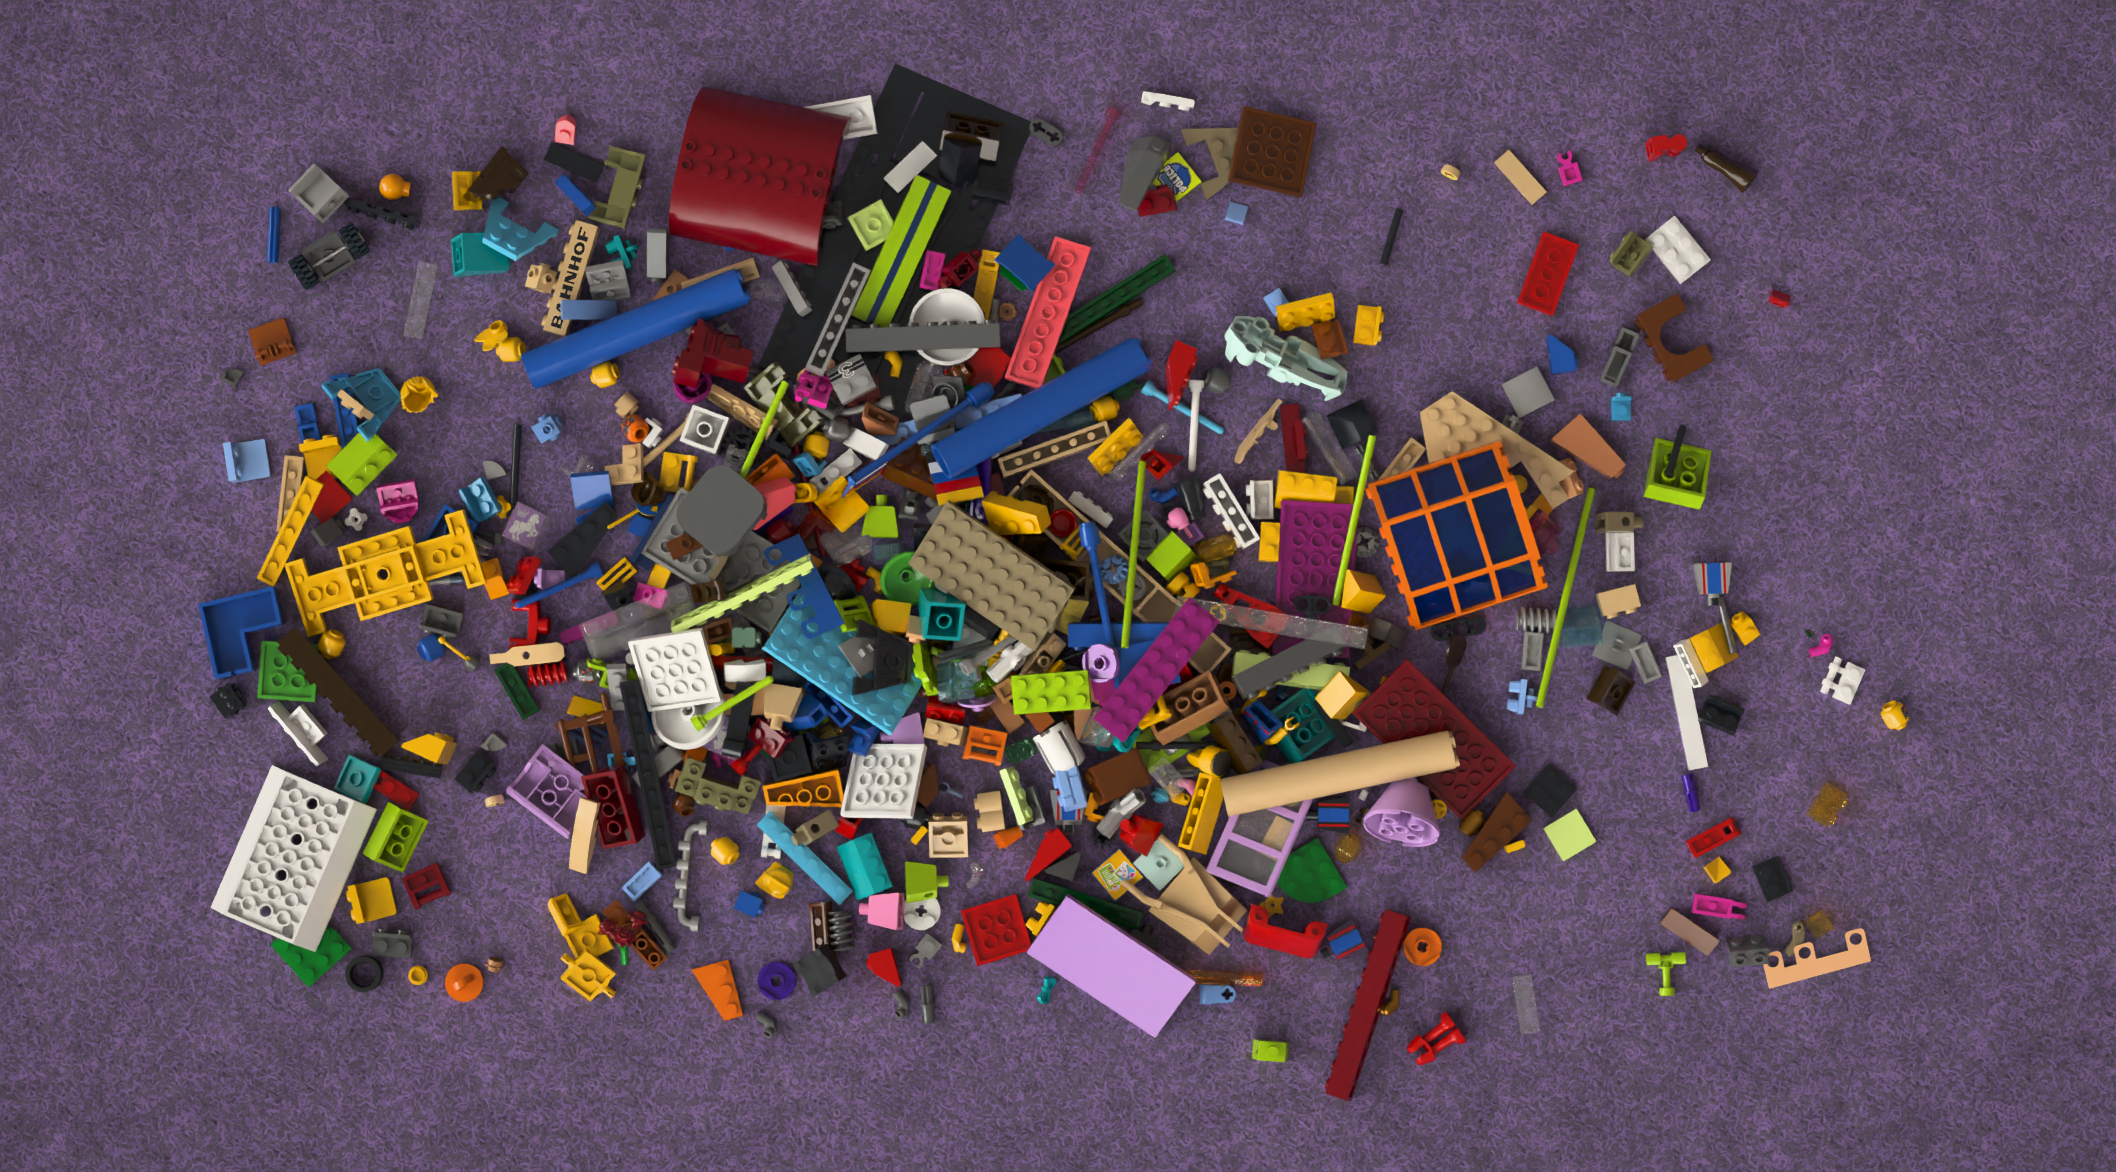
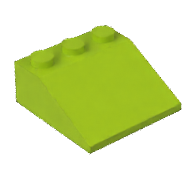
(1689, 478)

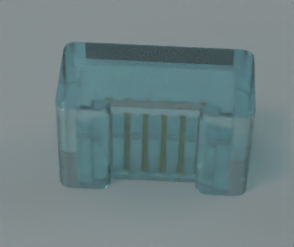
(885, 552)

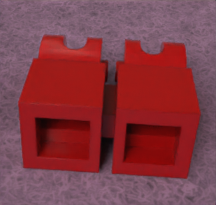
(1663, 145)

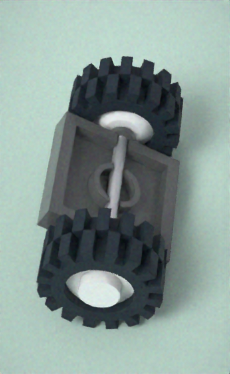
(328, 256)

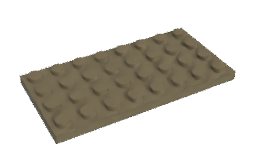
(991, 575)

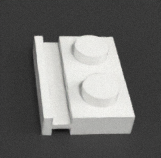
(1619, 552)

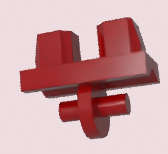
(859, 578)

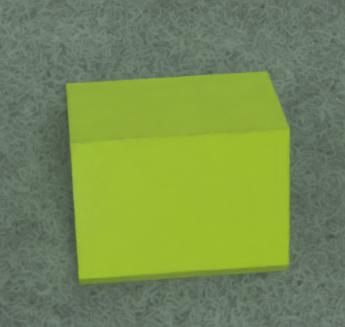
(1171, 556)

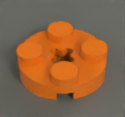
(1432, 950)

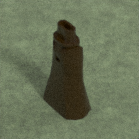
(1736, 172)

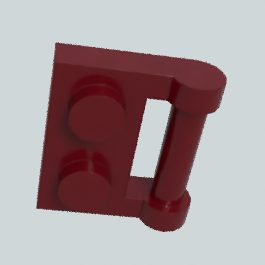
(422, 880)

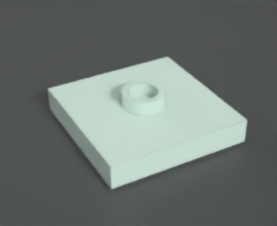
(1159, 865)

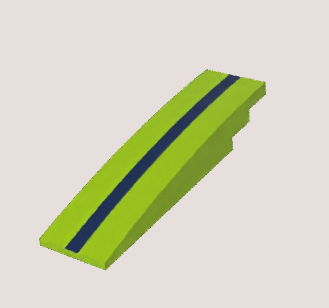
(901, 252)

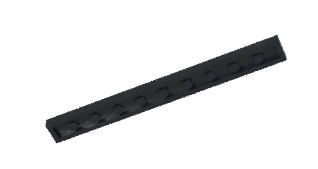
(647, 774)

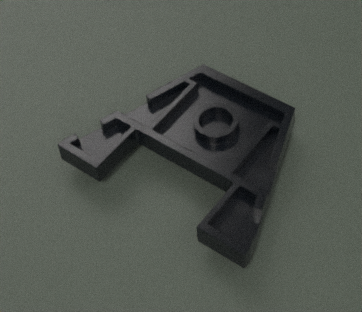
(891, 659)

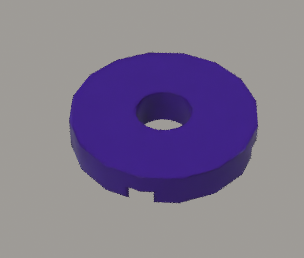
(787, 975)

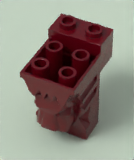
(713, 354)

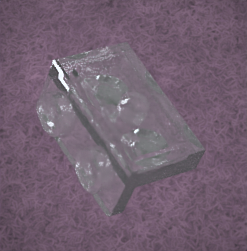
(1168, 777)

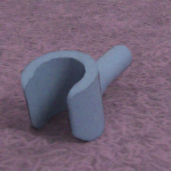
(952, 791)

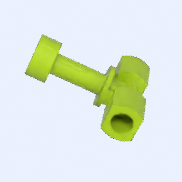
(1666, 962)

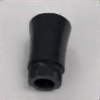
(1191, 498)

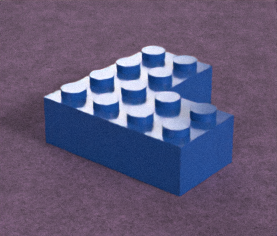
(229, 624)

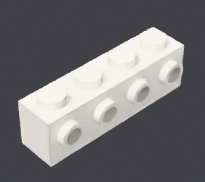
(1231, 511)

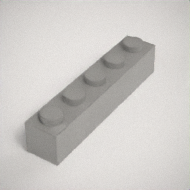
(792, 288)

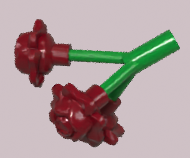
(623, 936)

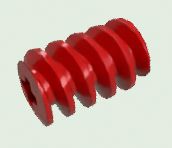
(547, 673)

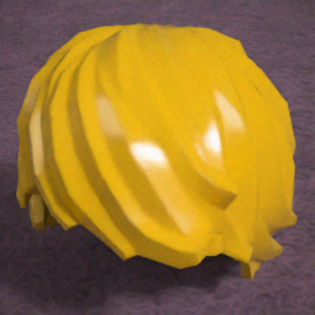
(417, 394)

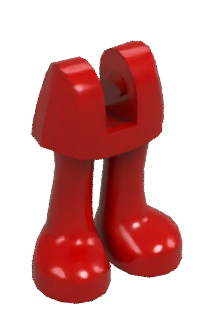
(1454, 1036)

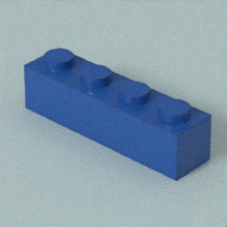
(575, 195)

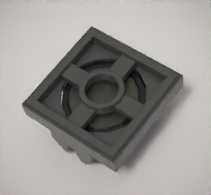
(1148, 534)

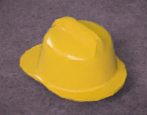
(776, 880)

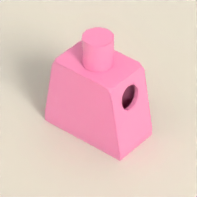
(885, 910)

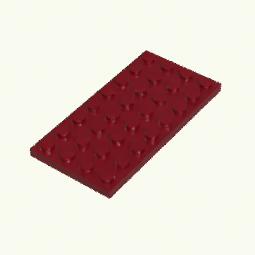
(1412, 707)

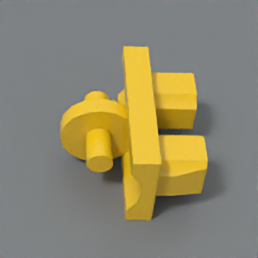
(1047, 912)

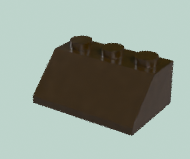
(974, 130)
(1078, 573)
(1238, 738)

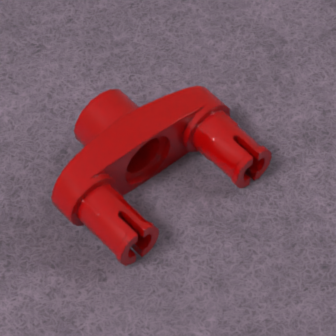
(536, 624)

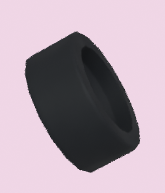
(364, 959)

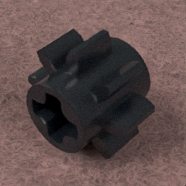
(1099, 841)

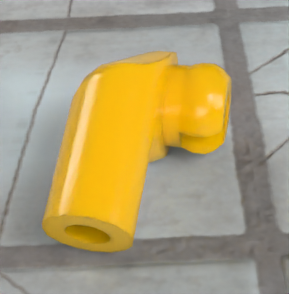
(896, 362)

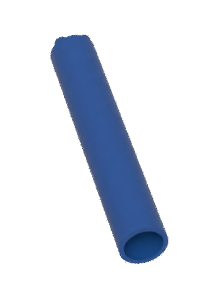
(635, 328)
(1041, 407)

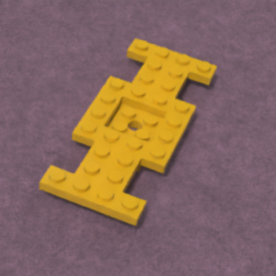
(407, 569)

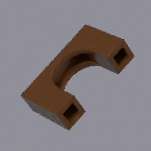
(1674, 365)

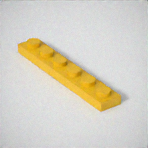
(290, 531)

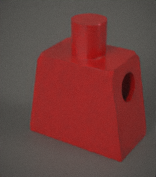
(1140, 833)

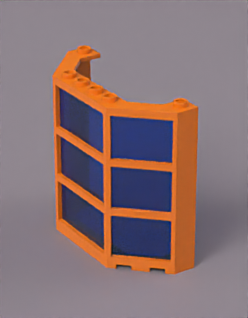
(1457, 535)

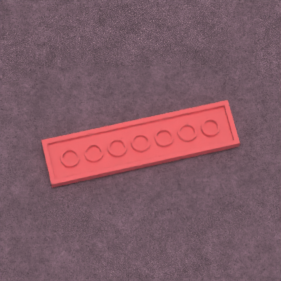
(1048, 314)

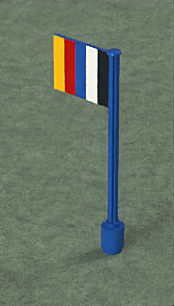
(975, 398)

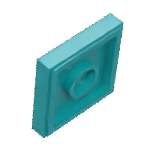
(357, 779)

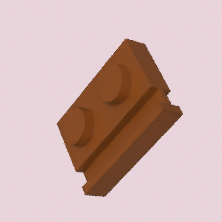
(1329, 339)

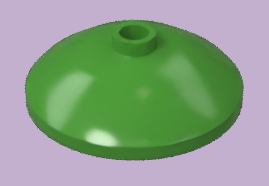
(902, 588)

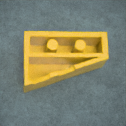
(1014, 516)

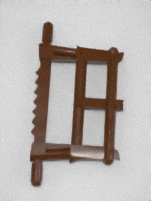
(584, 722)

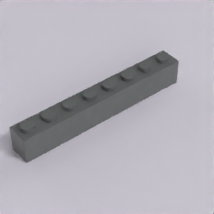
(923, 337)

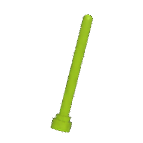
(700, 721)

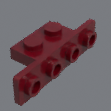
(1293, 438)

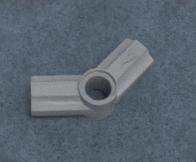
(1121, 810)

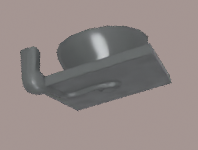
(950, 386)

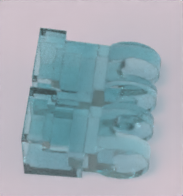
(952, 687)

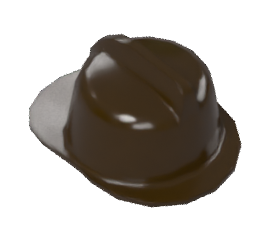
(648, 492)

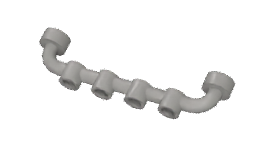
(684, 865)

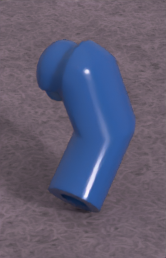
(1162, 497)

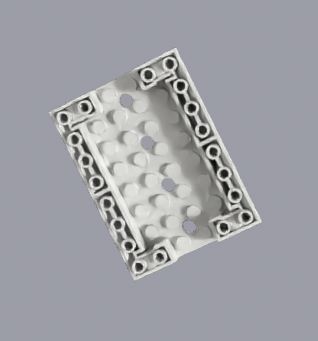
(313, 868)

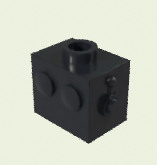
(228, 700)

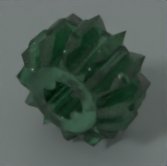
(1020, 750)

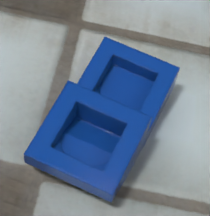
(307, 422)

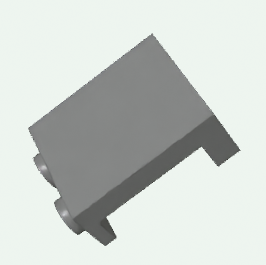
(318, 193)

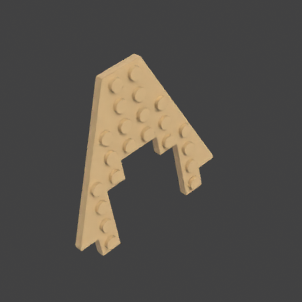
(1458, 426)

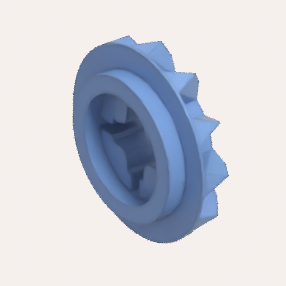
(1122, 569)

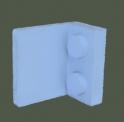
(246, 460)

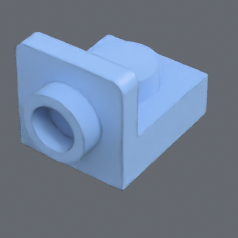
(1275, 299)

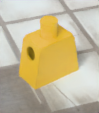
(891, 616)

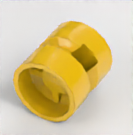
(1182, 581)

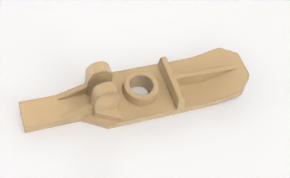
(1257, 431)
(538, 654)

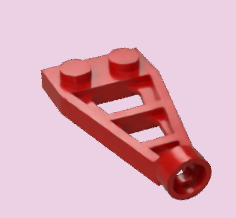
(1265, 638)

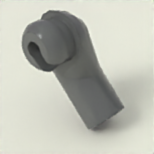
(903, 1005)
(769, 1024)

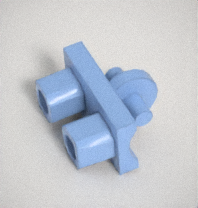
(1520, 688)

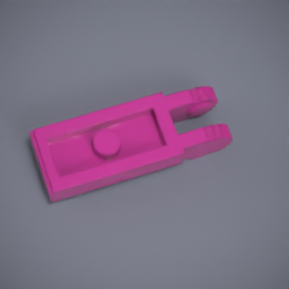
(1716, 906)

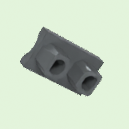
(910, 504)

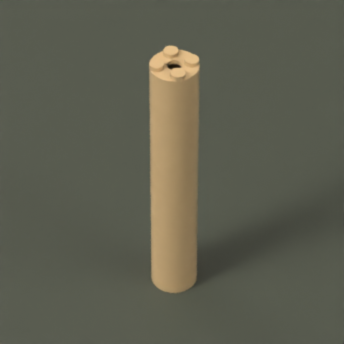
(1339, 773)

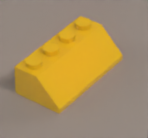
(432, 747)

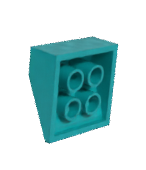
(1312, 727)

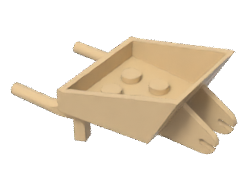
(1194, 904)

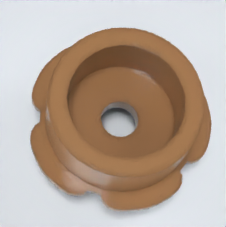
(1007, 316)
(494, 964)

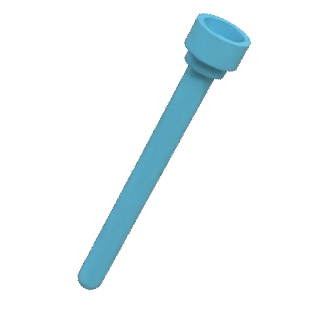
(1151, 389)

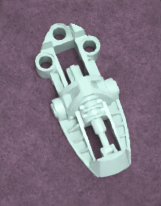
(1285, 358)

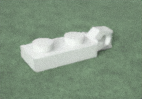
(1167, 100)

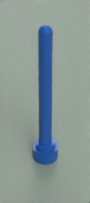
(593, 571)

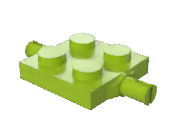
(925, 668)

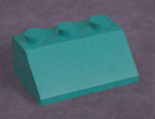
(864, 866)

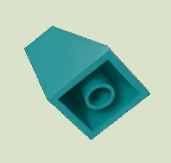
(476, 258)
(940, 615)

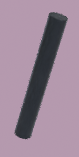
(1391, 236)
(1675, 451)

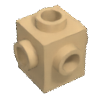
(541, 278)

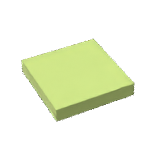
(872, 224)
(1569, 834)

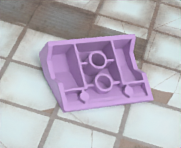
(550, 790)

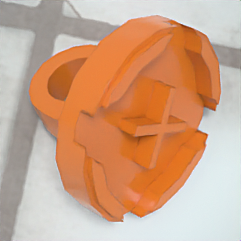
(464, 982)

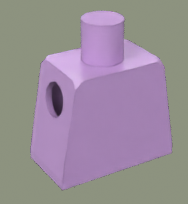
(906, 732)

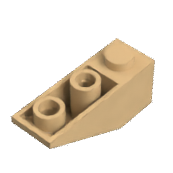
(1044, 655)

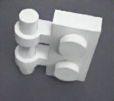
(1848, 682)

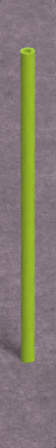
(1133, 554)

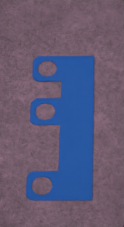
(812, 588)

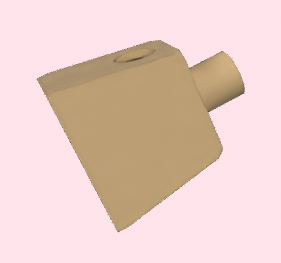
(781, 704)

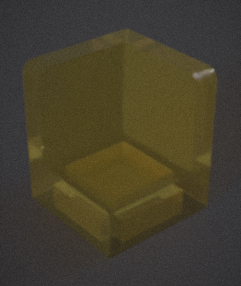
(1818, 924)

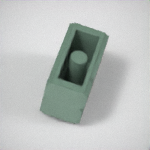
(746, 638)

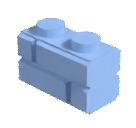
(1070, 789)

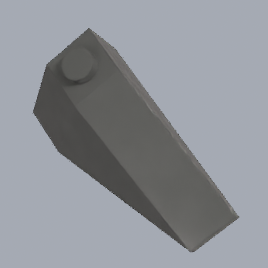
(1142, 167)

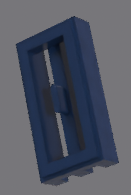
(601, 740)

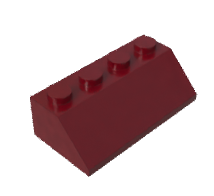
(618, 813)

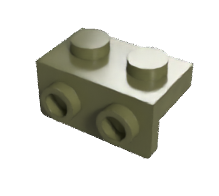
(1630, 254)

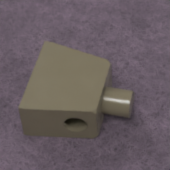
(1616, 522)
(815, 828)

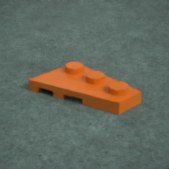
(721, 988)

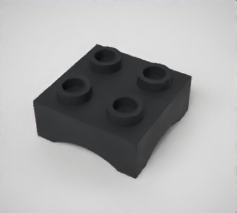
(820, 969)

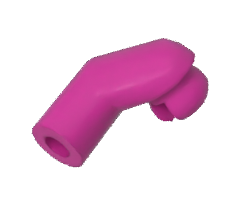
(1823, 647)

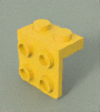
(319, 454)
(840, 510)
(371, 900)

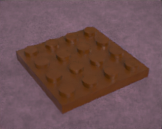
(1272, 152)

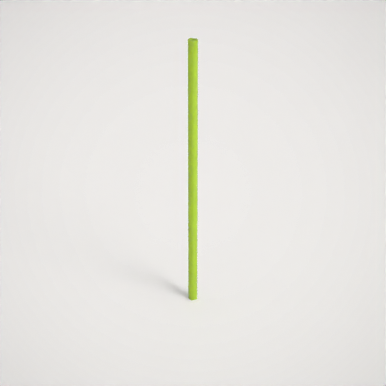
(1565, 597)

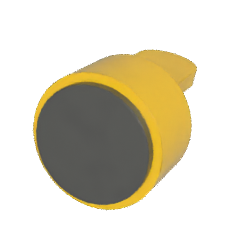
(1211, 760)

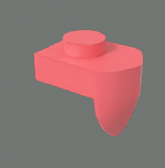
(566, 130)

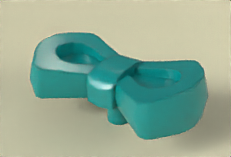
(1044, 996)

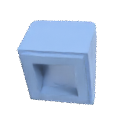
(1236, 213)

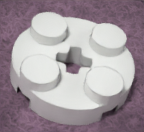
(928, 920)

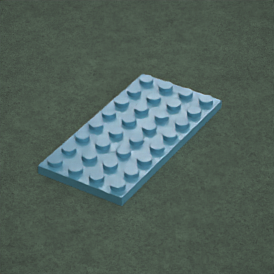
(829, 669)

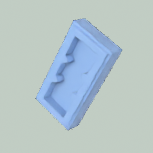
(642, 881)

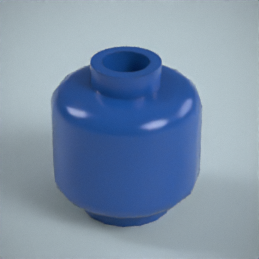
(430, 648)

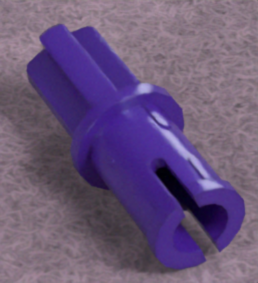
(1690, 792)

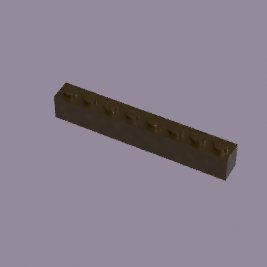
(337, 691)

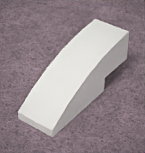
(865, 444)

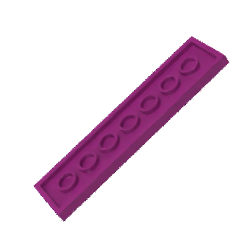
(1156, 669)

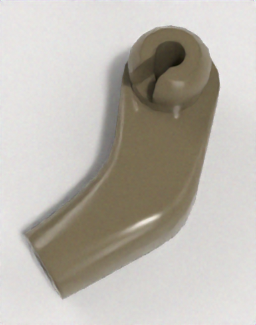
(1798, 937)

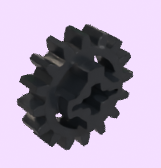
(734, 437)

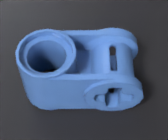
(1213, 993)

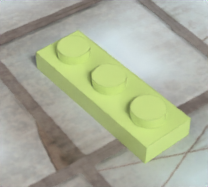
(1016, 795)

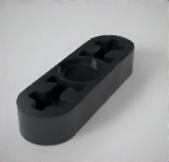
(1471, 621)

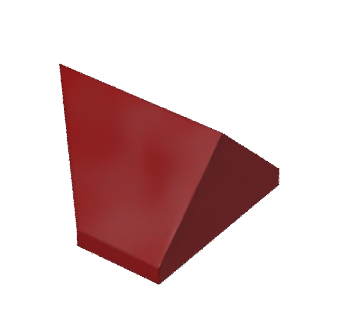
(1160, 463)

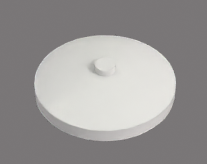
(946, 306)
(676, 727)

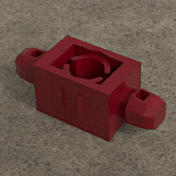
(951, 269)

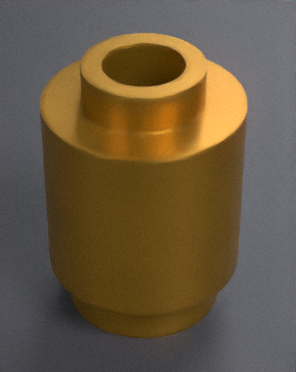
(1472, 822)

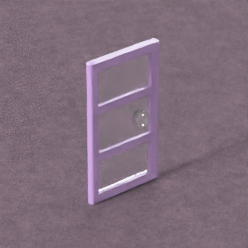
(1258, 844)

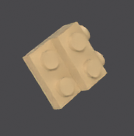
(948, 835)

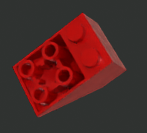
(1179, 364)

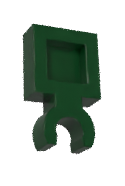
(1125, 391)

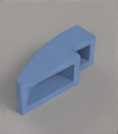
(587, 309)

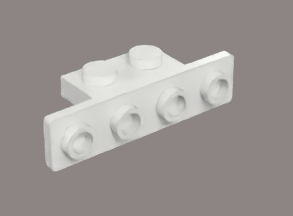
(303, 729)

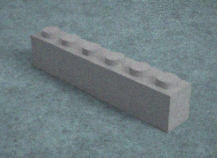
(837, 319)

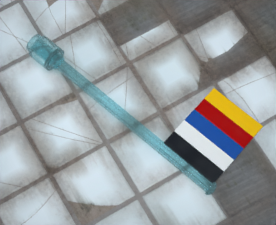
(967, 484)

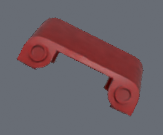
(1300, 944)

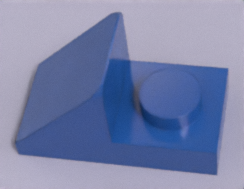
(863, 738)

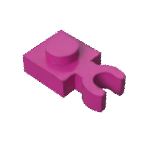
(1569, 171)

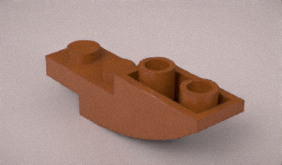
(644, 944)

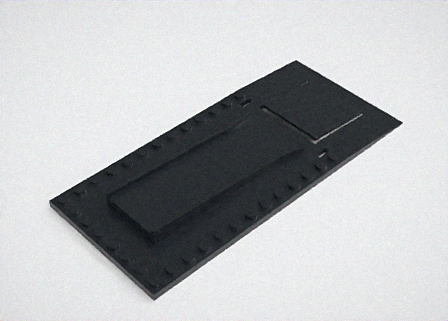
(863, 185)

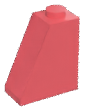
(779, 496)

